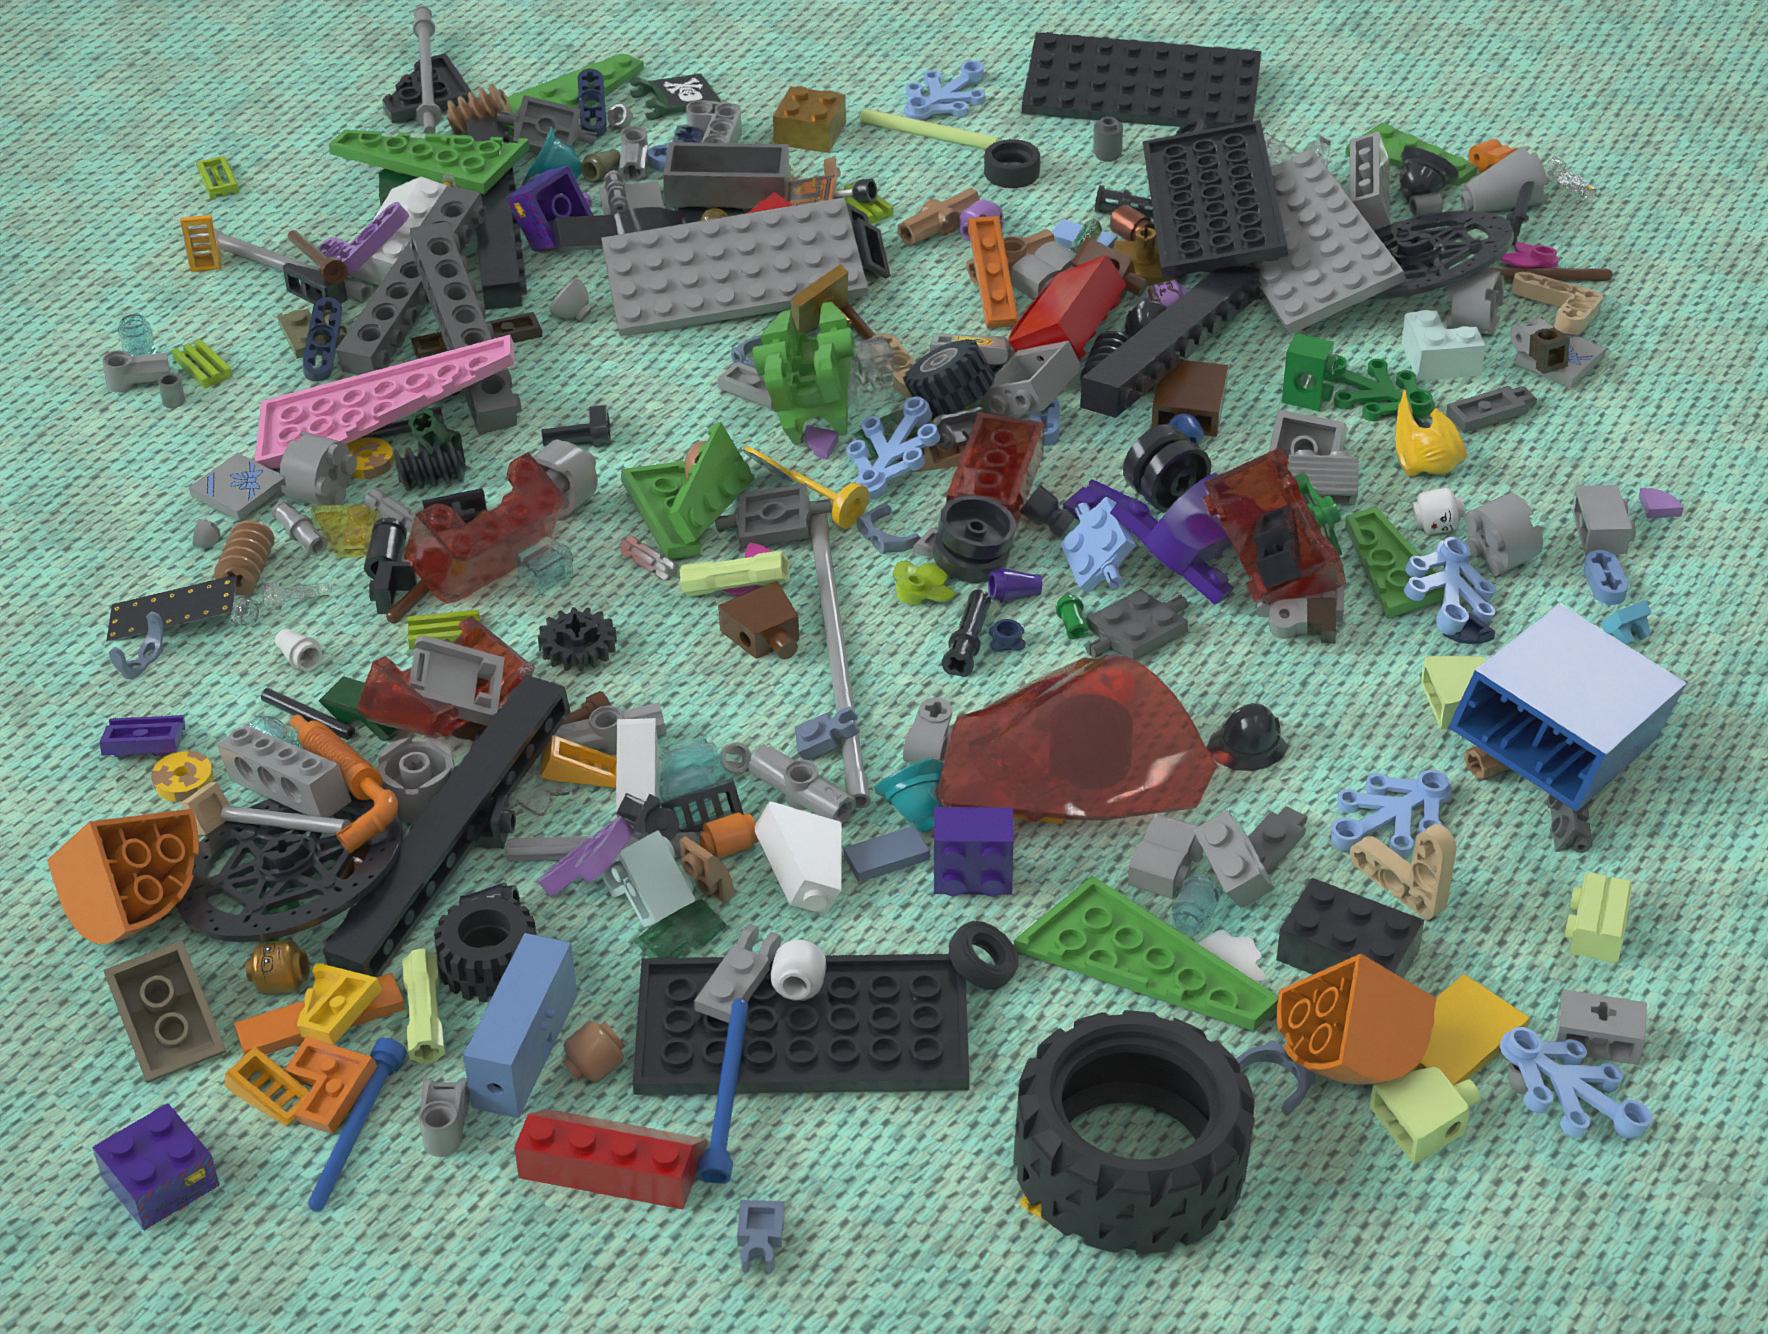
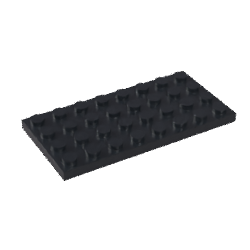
(1140, 81)
(1213, 199)
(868, 1029)

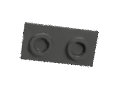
(956, 427)
(1569, 826)

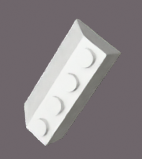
(417, 199)

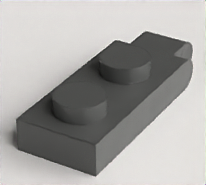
(1490, 408)
(1277, 836)

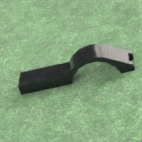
(587, 231)

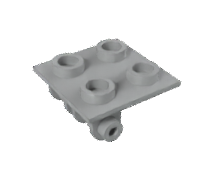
(621, 197)

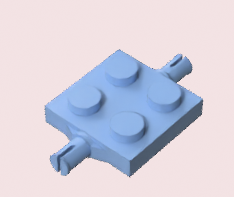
(1097, 546)

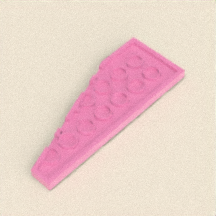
(374, 399)

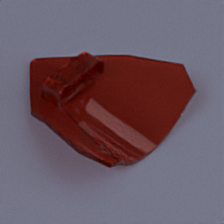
(1079, 746)

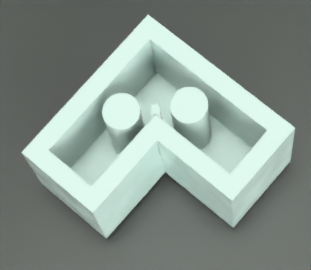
(1441, 351)
(649, 879)

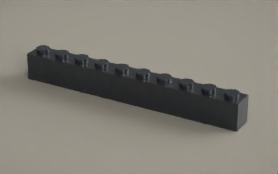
(499, 234)
(1168, 340)
(449, 828)

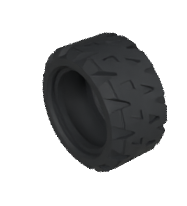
(1121, 1199)

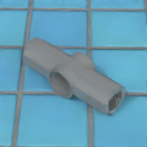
(600, 729)
(801, 784)

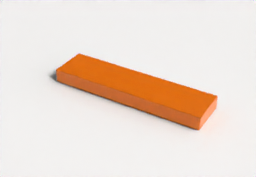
(992, 272)
(279, 1027)

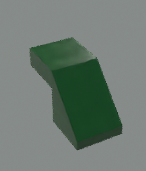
(343, 702)

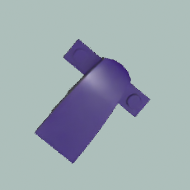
(1182, 538)

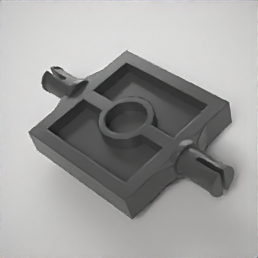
(535, 118)
(773, 515)
(1136, 625)

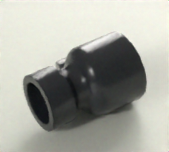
(1044, 509)

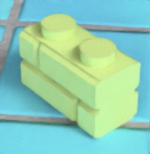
(1600, 917)

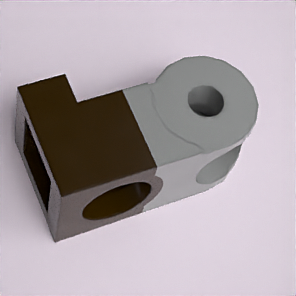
(1542, 343)
(1304, 617)

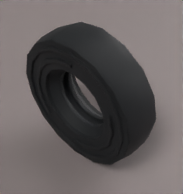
(975, 969)

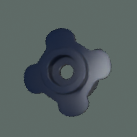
(1007, 635)

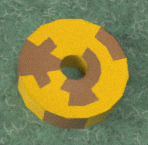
(373, 457)
(168, 770)

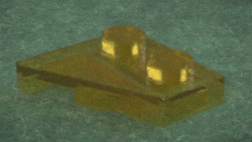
(346, 527)

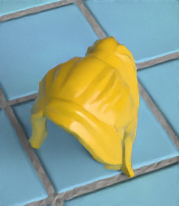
(1427, 449)

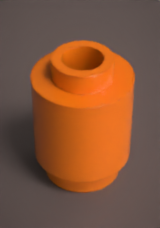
(728, 835)

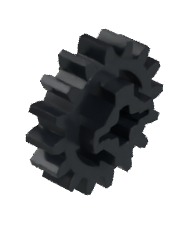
(577, 639)

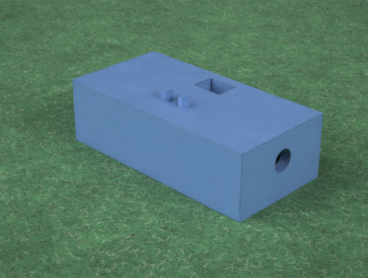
(520, 1025)

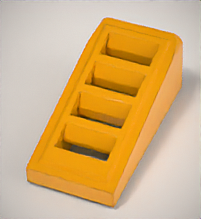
(201, 261)
(577, 764)
(256, 1061)

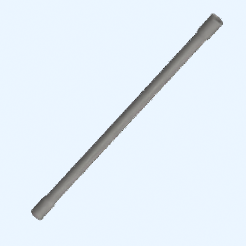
(855, 779)

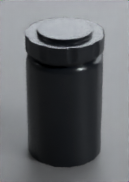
(385, 544)

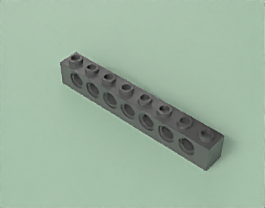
(401, 293)
(462, 320)

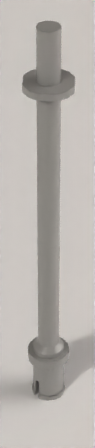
(428, 113)

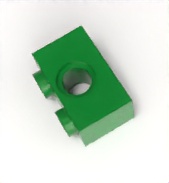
(1308, 372)

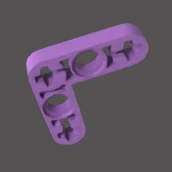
(368, 241)
(589, 858)

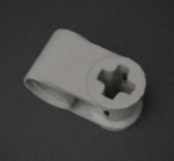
(929, 732)
(443, 1115)

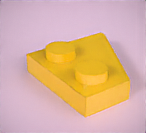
(335, 1002)

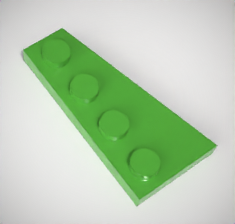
(1396, 140)
(711, 486)
(653, 493)
(1384, 558)

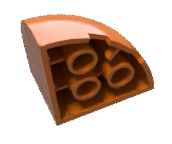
(125, 872)
(1356, 1022)

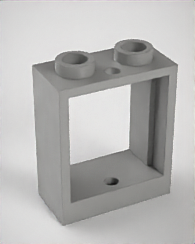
(1032, 383)

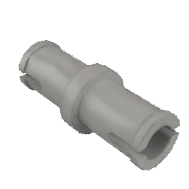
(299, 527)

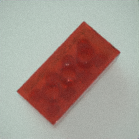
(1000, 461)

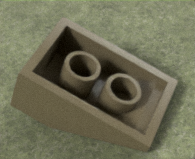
(164, 1011)

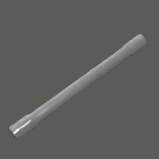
(354, 289)

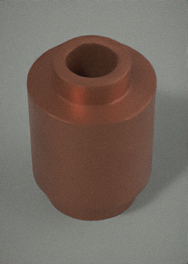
(1127, 221)

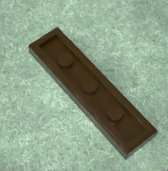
(519, 327)

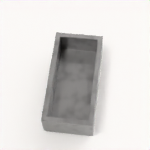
(724, 174)

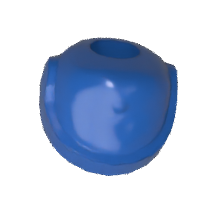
(1189, 426)

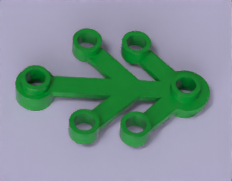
(1383, 389)
(1322, 509)

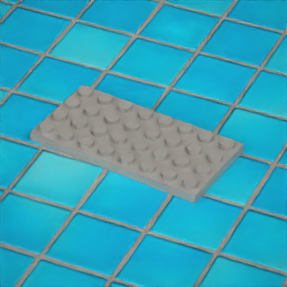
(1330, 248)
(728, 265)

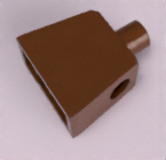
(1092, 249)
(761, 622)

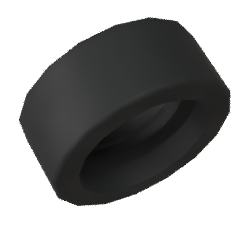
(1012, 175)

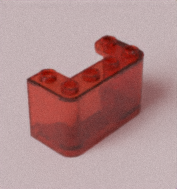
(464, 557)

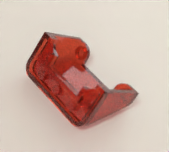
(1257, 489)
(394, 703)

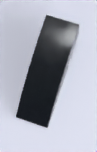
(869, 243)
(1277, 546)

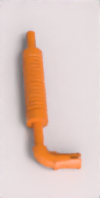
(359, 776)

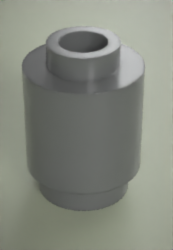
(1108, 139)

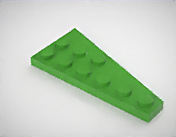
(564, 89)
(471, 162)
(1129, 947)

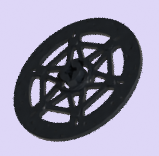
(1422, 250)
(282, 865)

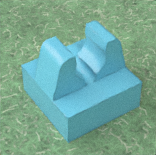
(1629, 619)

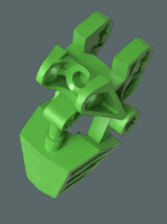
(807, 374)

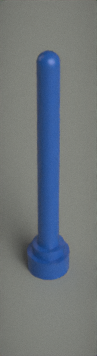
(389, 1058)
(715, 1163)

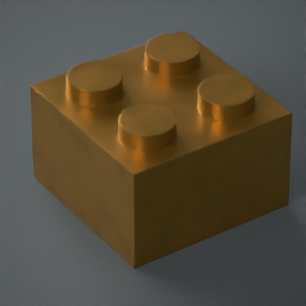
(809, 119)

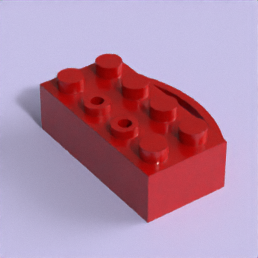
(1070, 307)

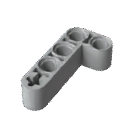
(717, 120)

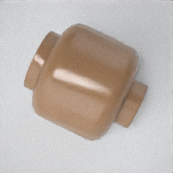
(593, 1051)

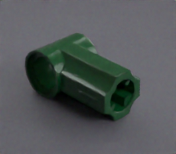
(430, 429)

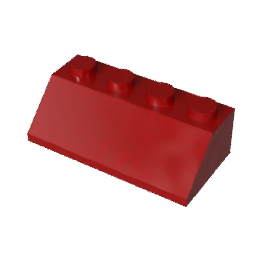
(608, 1157)

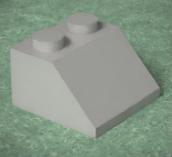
(1307, 432)

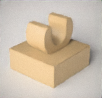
(207, 807)

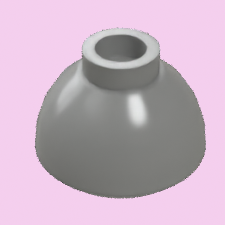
(571, 302)

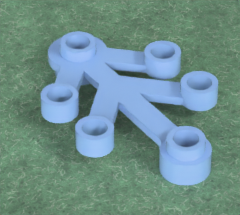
(922, 107)
(875, 478)
(1455, 558)
(1429, 788)
(1532, 1055)

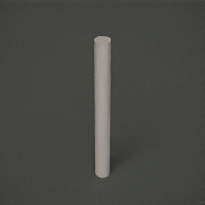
(283, 819)

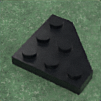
(408, 95)

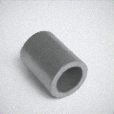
(1426, 204)
(171, 390)

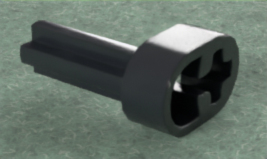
(596, 431)

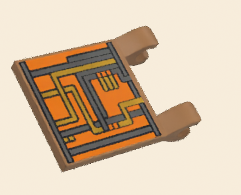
(814, 188)

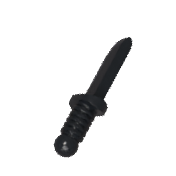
(1519, 215)

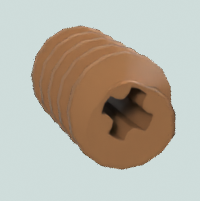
(482, 107)
(245, 555)

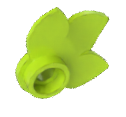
(921, 582)

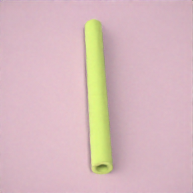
(927, 129)

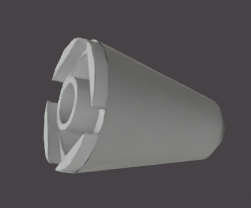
(1501, 183)

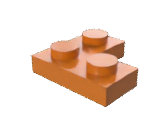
(336, 1080)

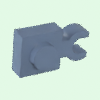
(822, 732)
(760, 1230)

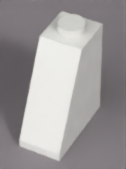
(637, 759)
(803, 855)

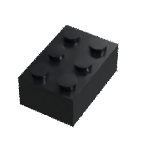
(1338, 924)

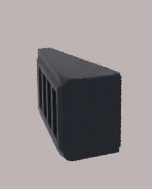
(312, 284)
(727, 786)

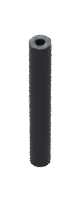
(310, 714)

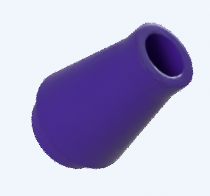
(1012, 585)

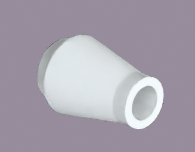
(300, 651)

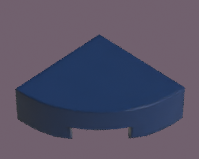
(1473, 631)

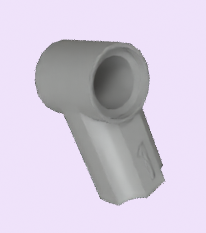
(633, 153)
(126, 371)

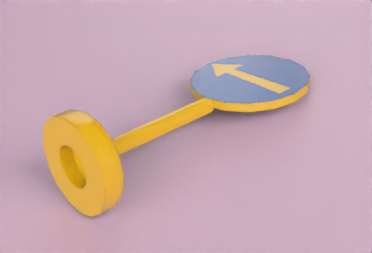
(847, 504)

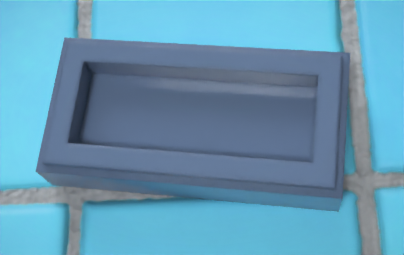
(886, 853)

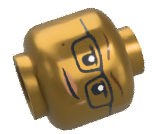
(278, 967)

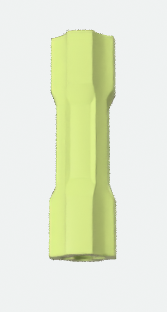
(758, 570)
(425, 1028)

